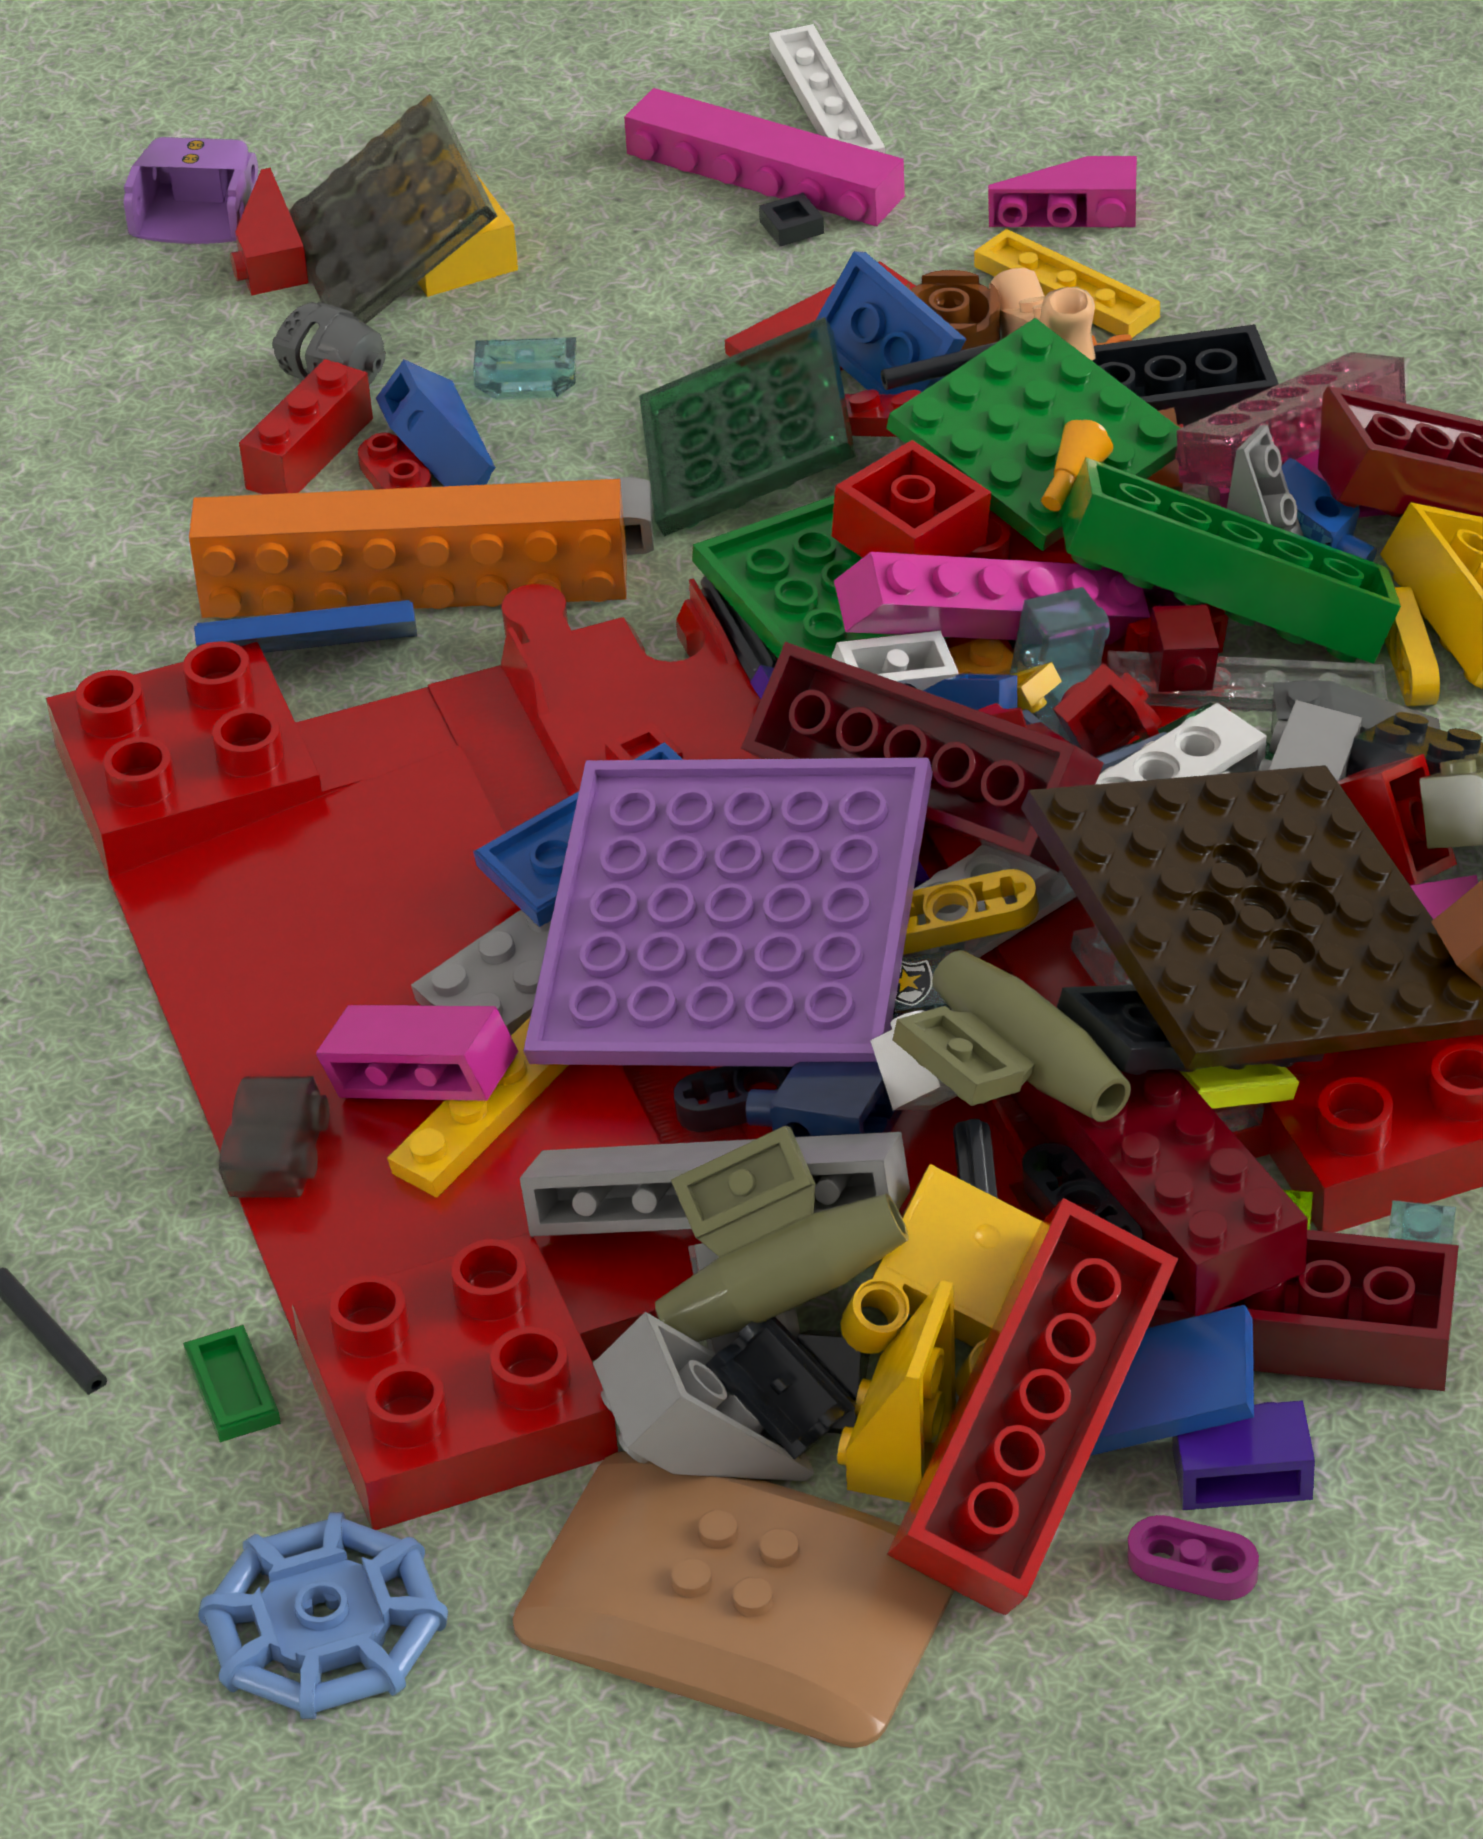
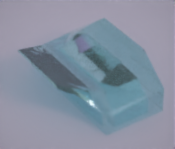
(525, 367)

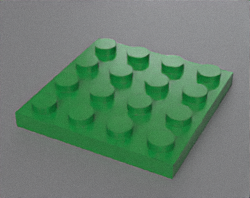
(1007, 416)
(784, 577)

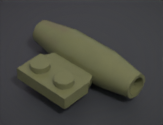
(1008, 1036)
(770, 1244)

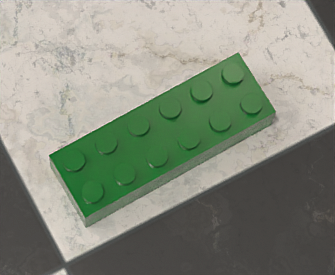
(1228, 562)

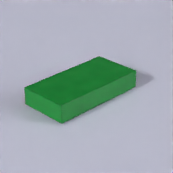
(231, 1383)

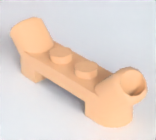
(1063, 310)

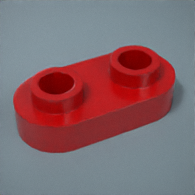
(391, 464)

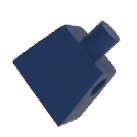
(825, 1101)

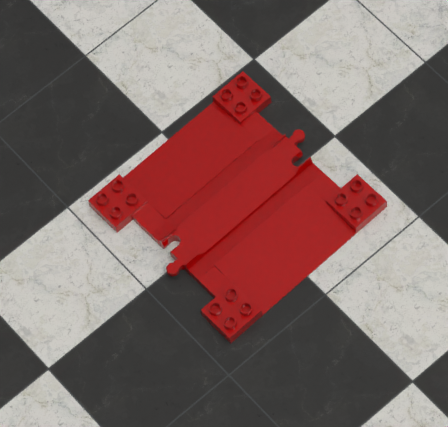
(338, 866)

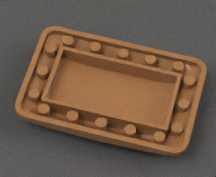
(735, 1599)

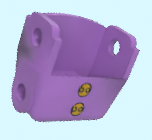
(189, 190)

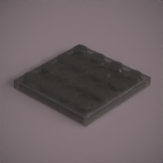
(391, 213)

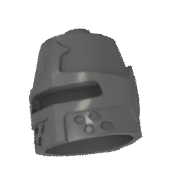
(338, 339)

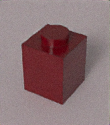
(1182, 648)

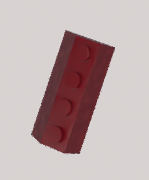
(1399, 454)

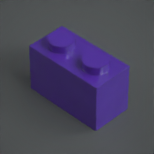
(1247, 1460)

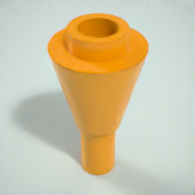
(1078, 441)

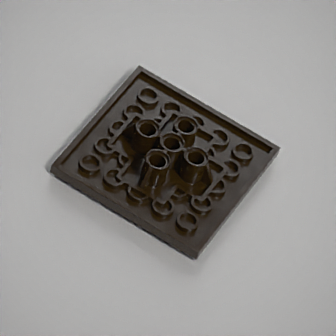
(1256, 915)

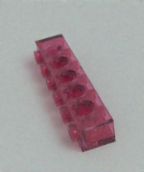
(1289, 409)

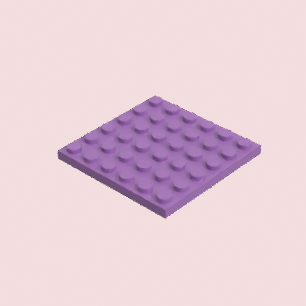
(730, 912)

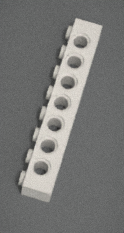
(1201, 746)

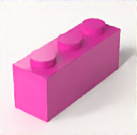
(417, 1052)

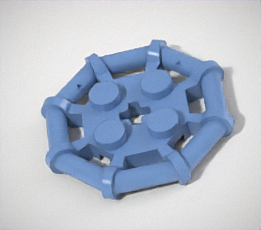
(310, 1569)

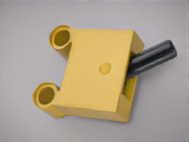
(955, 1236)

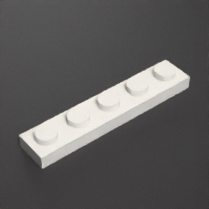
(822, 87)

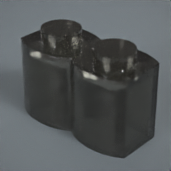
(273, 1136)

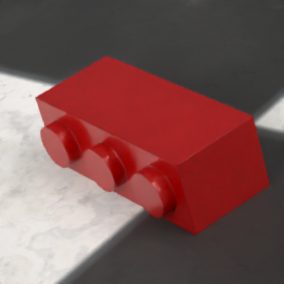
(306, 429)

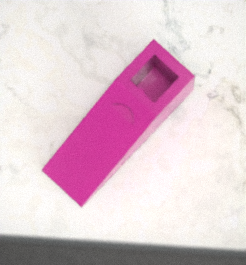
(1070, 194)

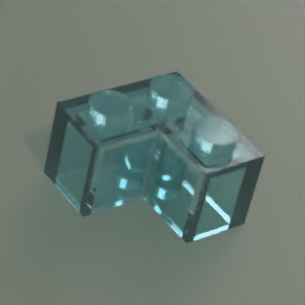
(1064, 631)

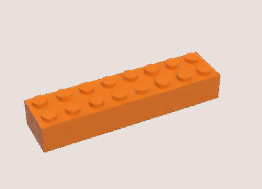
(407, 545)

